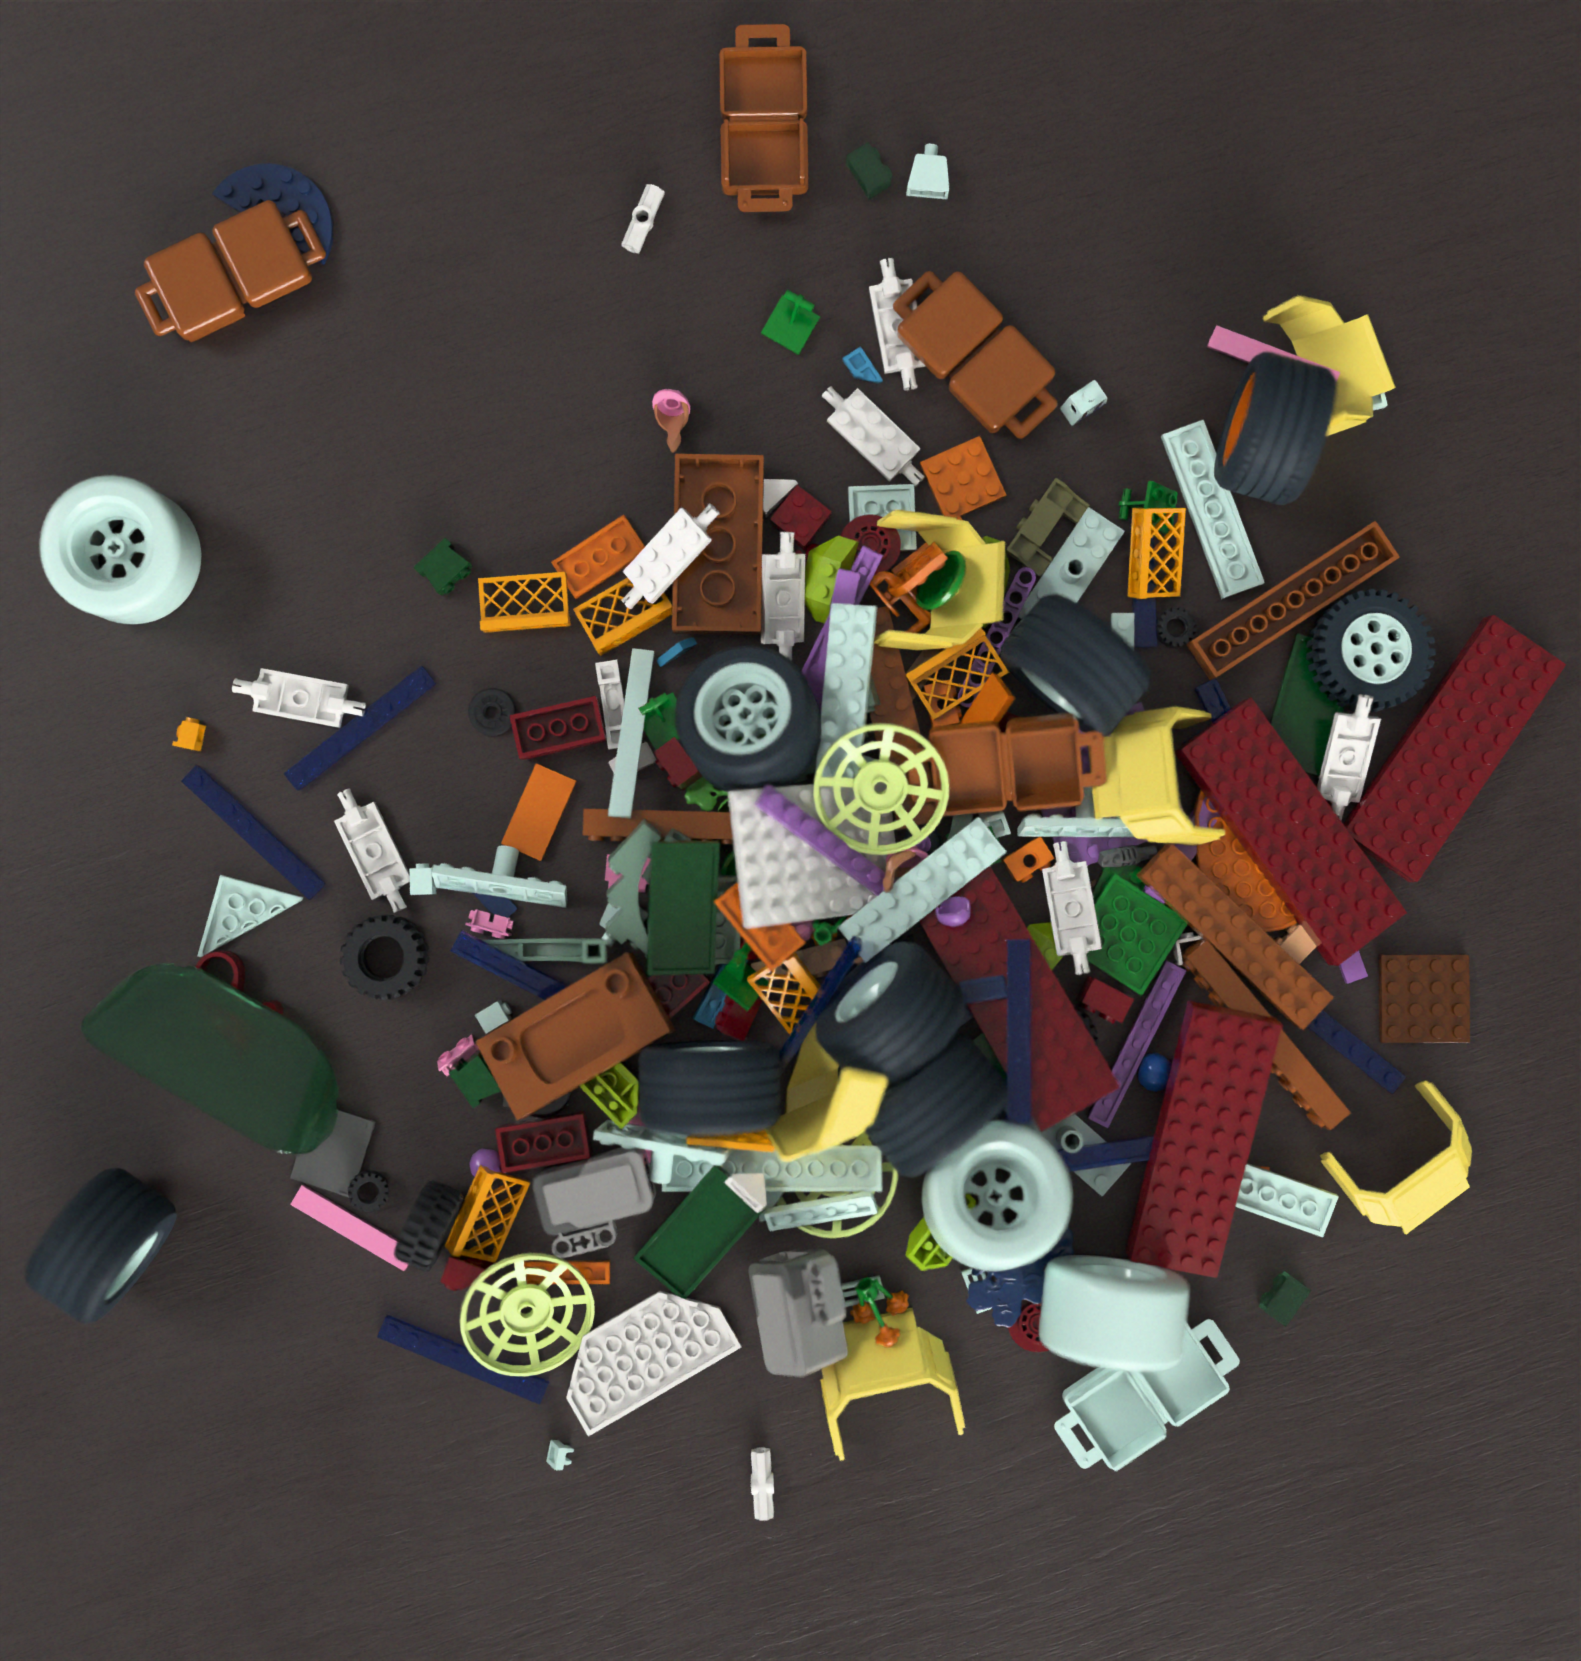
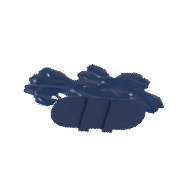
(1016, 1284)

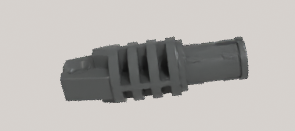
(1126, 855)

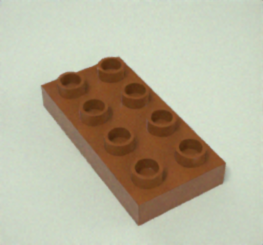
(724, 582)

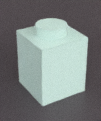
(421, 880)
(494, 1016)

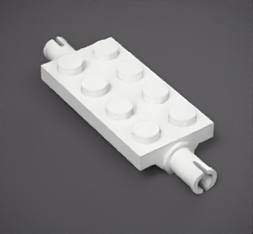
(894, 352)
(873, 435)
(668, 555)
(783, 596)
(299, 697)
(1348, 756)
(373, 850)
(1071, 908)

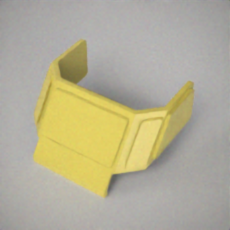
(1344, 347)
(980, 594)
(1143, 778)
(818, 1110)
(1425, 1189)
(878, 1369)

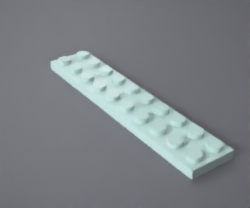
(828, 1170)

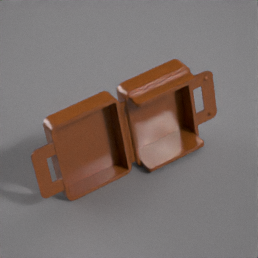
(763, 119)
(210, 282)
(988, 368)
(1030, 763)

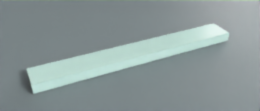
(631, 734)

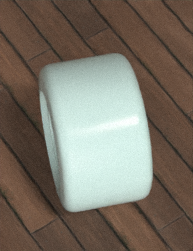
(73, 541)
(1041, 1214)
(1114, 1312)

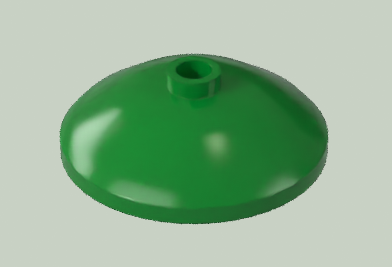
(943, 583)

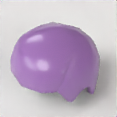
(953, 911)
(485, 1157)

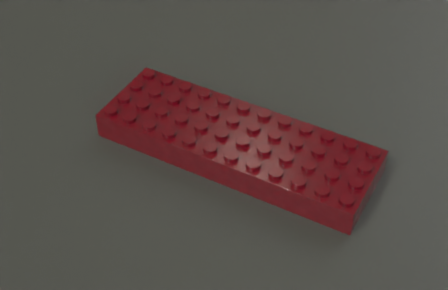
(1452, 748)
(1290, 832)
(1064, 1059)
(1203, 1138)

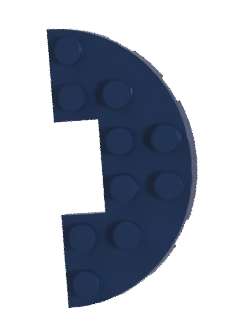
(288, 190)

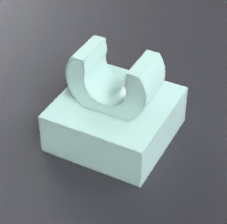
(557, 1455)

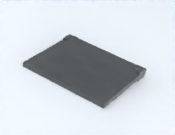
(338, 1157)

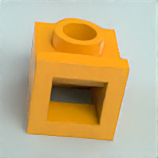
(190, 734)

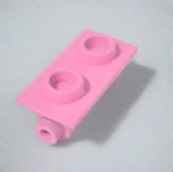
(498, 927)
(464, 1049)

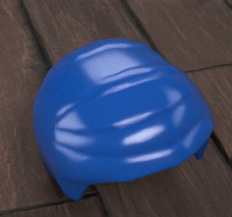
(1154, 1072)

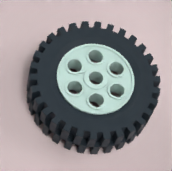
(1335, 653)

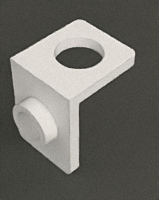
(1185, 937)

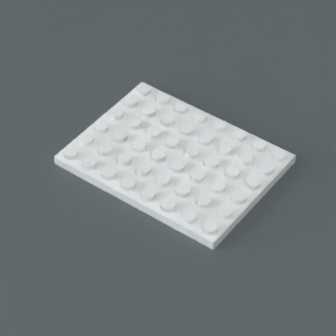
(786, 877)

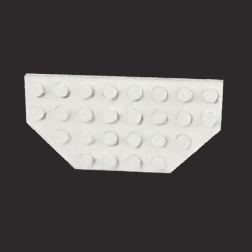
(645, 1356)

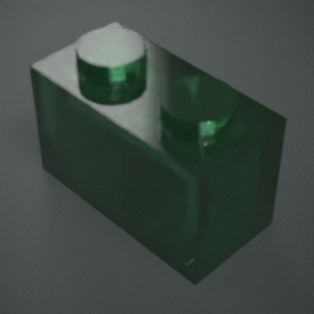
(868, 170)
(1284, 1298)

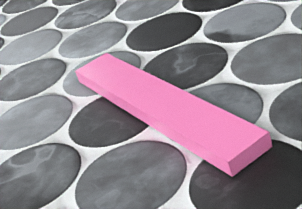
(1245, 348)
(347, 1224)

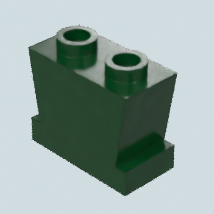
(443, 567)
(474, 1079)

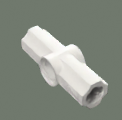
(647, 207)
(762, 1483)

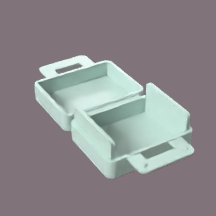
(1128, 1408)

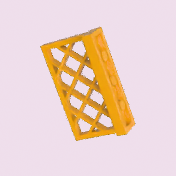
(1142, 553)
(524, 621)
(627, 629)
(942, 660)
(800, 974)
(751, 1140)
(470, 1214)

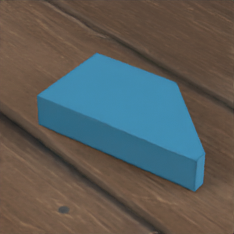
(861, 366)
(676, 651)

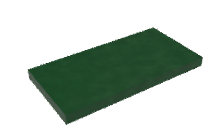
(1302, 711)
(682, 907)
(697, 1234)

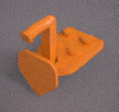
(906, 579)

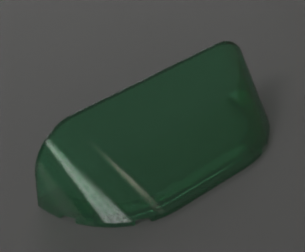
(219, 1054)

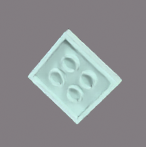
(881, 501)

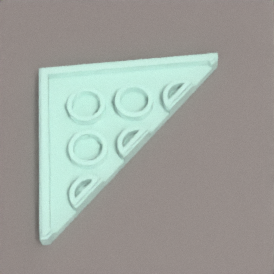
(239, 908)

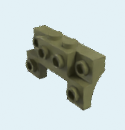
(1045, 514)

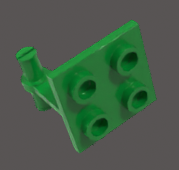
(791, 322)
(1156, 497)
(660, 719)
(734, 979)

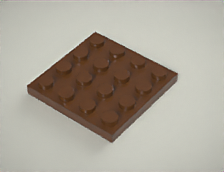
(1424, 998)

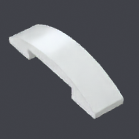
(612, 699)

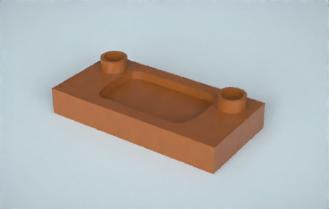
(575, 1036)

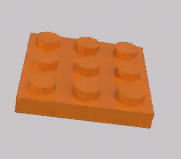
(963, 478)

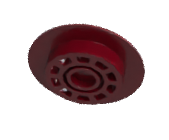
(874, 540)
(1032, 1324)

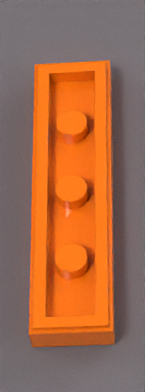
(593, 1270)

